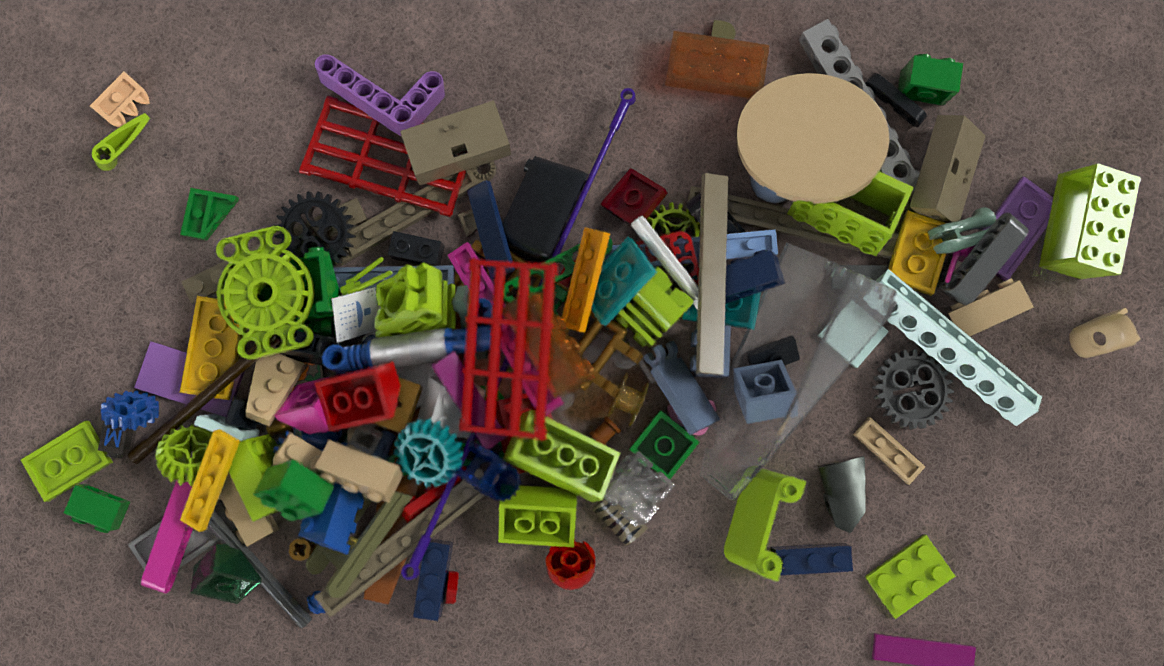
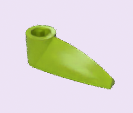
(118, 142)

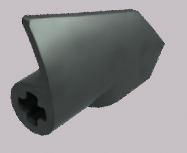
(845, 492)

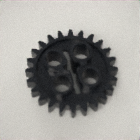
(331, 217)

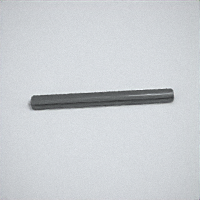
(268, 581)

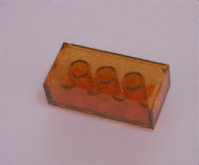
(716, 65)
(566, 365)

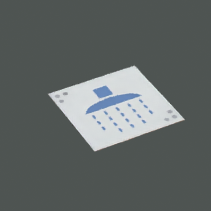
(355, 314)

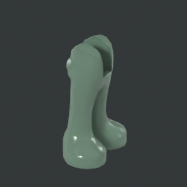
(950, 232)

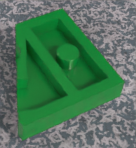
(205, 212)

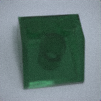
(224, 575)

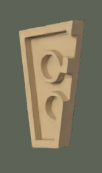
(271, 385)

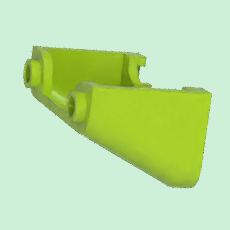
(754, 520)

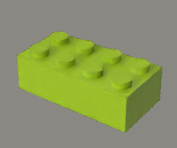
(564, 458)

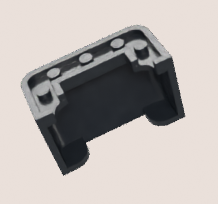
(542, 208)

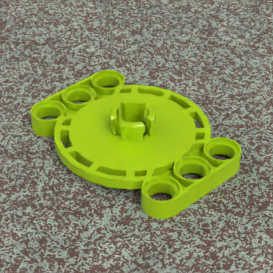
(248, 280)

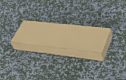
(888, 450)

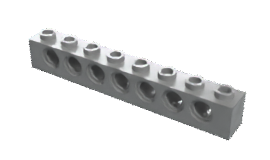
(827, 35)

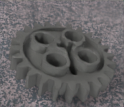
(918, 410)

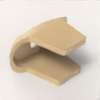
(1114, 325)

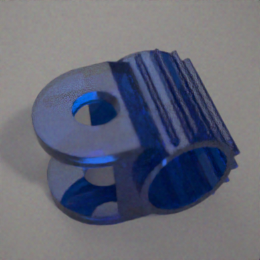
(508, 478)

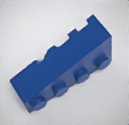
(336, 521)

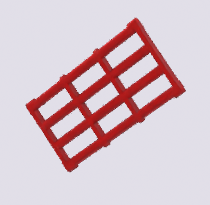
(362, 160)
(519, 348)

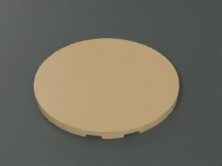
(812, 138)

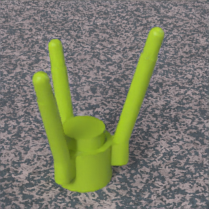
(353, 286)

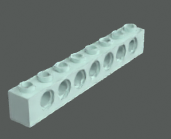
(1003, 389)

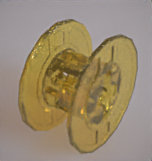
(628, 400)

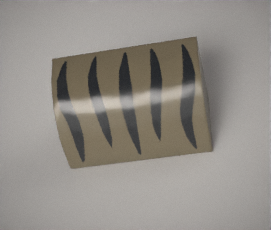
(617, 523)

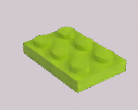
(66, 461)
(910, 576)

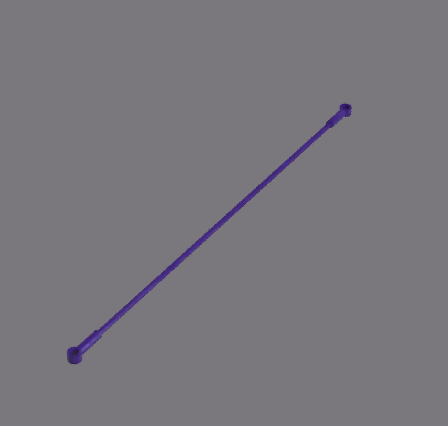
(614, 127)

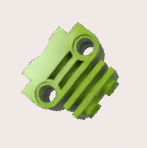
(414, 302)
(653, 309)

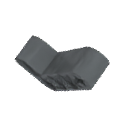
(984, 260)

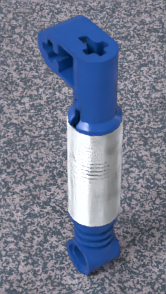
(409, 348)

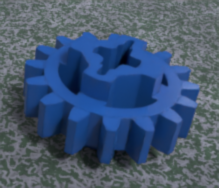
(130, 410)

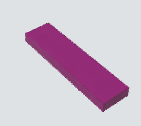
(451, 376)
(921, 651)

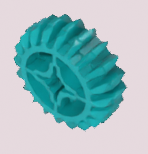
(414, 446)

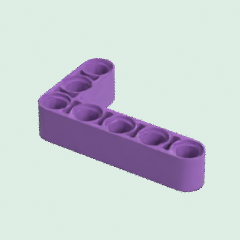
(378, 98)

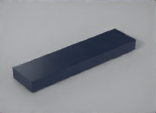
(489, 225)

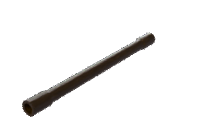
(148, 445)

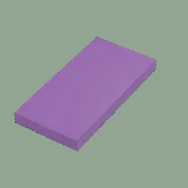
(1032, 209)
(163, 375)

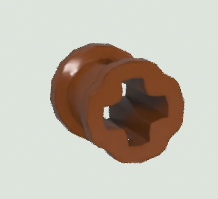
(605, 431)

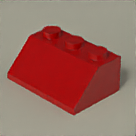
(359, 396)

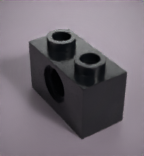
(415, 249)

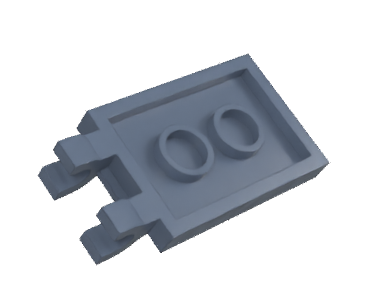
(681, 389)

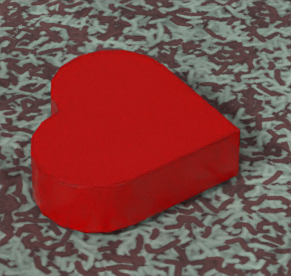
(452, 586)

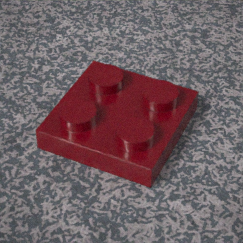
(633, 197)

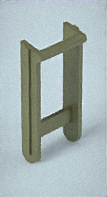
(350, 565)

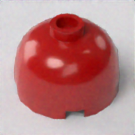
(571, 566)

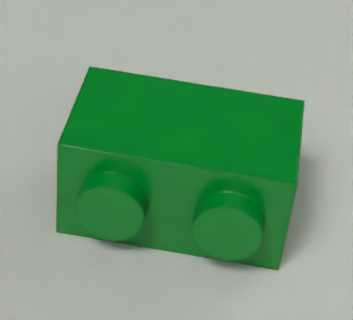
(96, 508)

